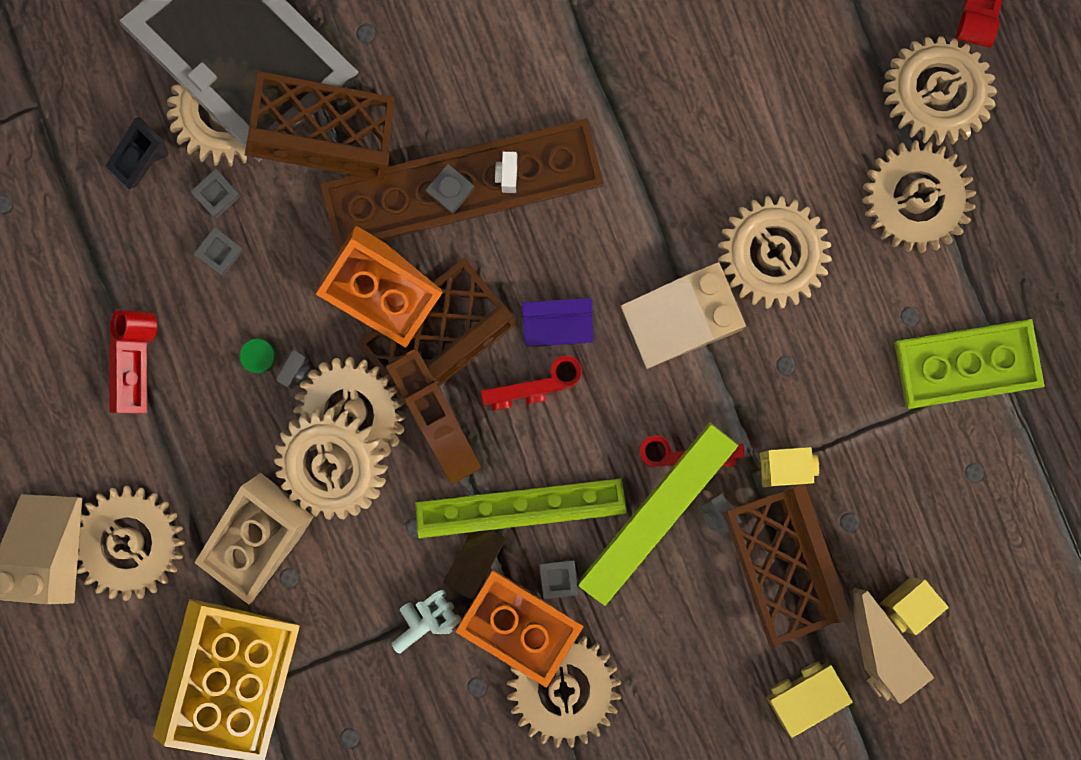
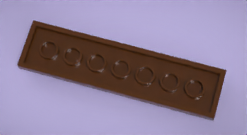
(549, 166)

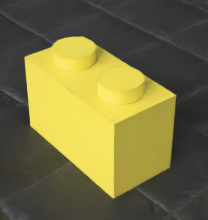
(788, 467)
(913, 606)
(808, 698)

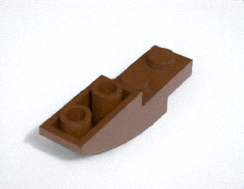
(433, 416)

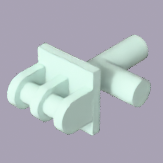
(436, 616)

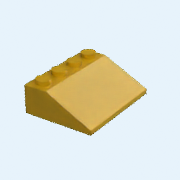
(225, 682)

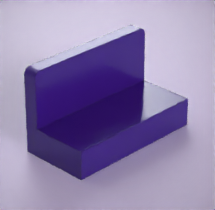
(558, 322)

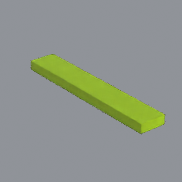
(520, 508)
(657, 514)

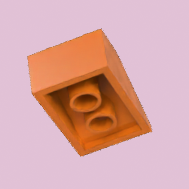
(378, 287)
(519, 628)

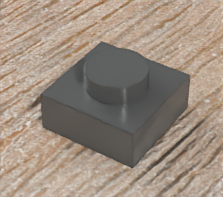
(450, 189)
(215, 194)
(218, 251)
(294, 370)
(714, 514)
(558, 579)

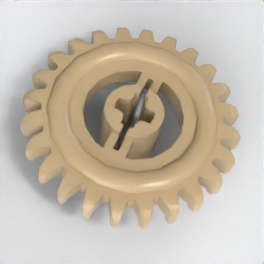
(924, 107)
(197, 132)
(949, 186)
(794, 279)
(351, 380)
(348, 446)
(152, 565)
(568, 723)

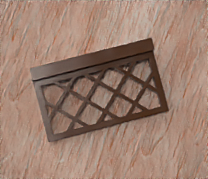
(309, 150)
(462, 349)
(809, 548)

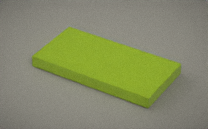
(969, 364)

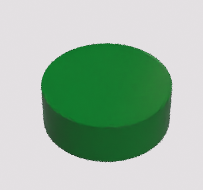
(257, 356)

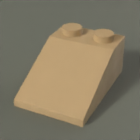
(683, 315)
(253, 537)
(41, 550)
(886, 655)

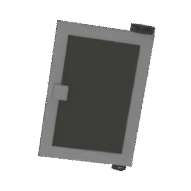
(222, 45)

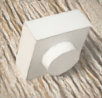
(507, 172)

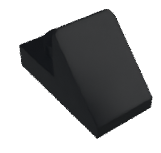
(136, 153)

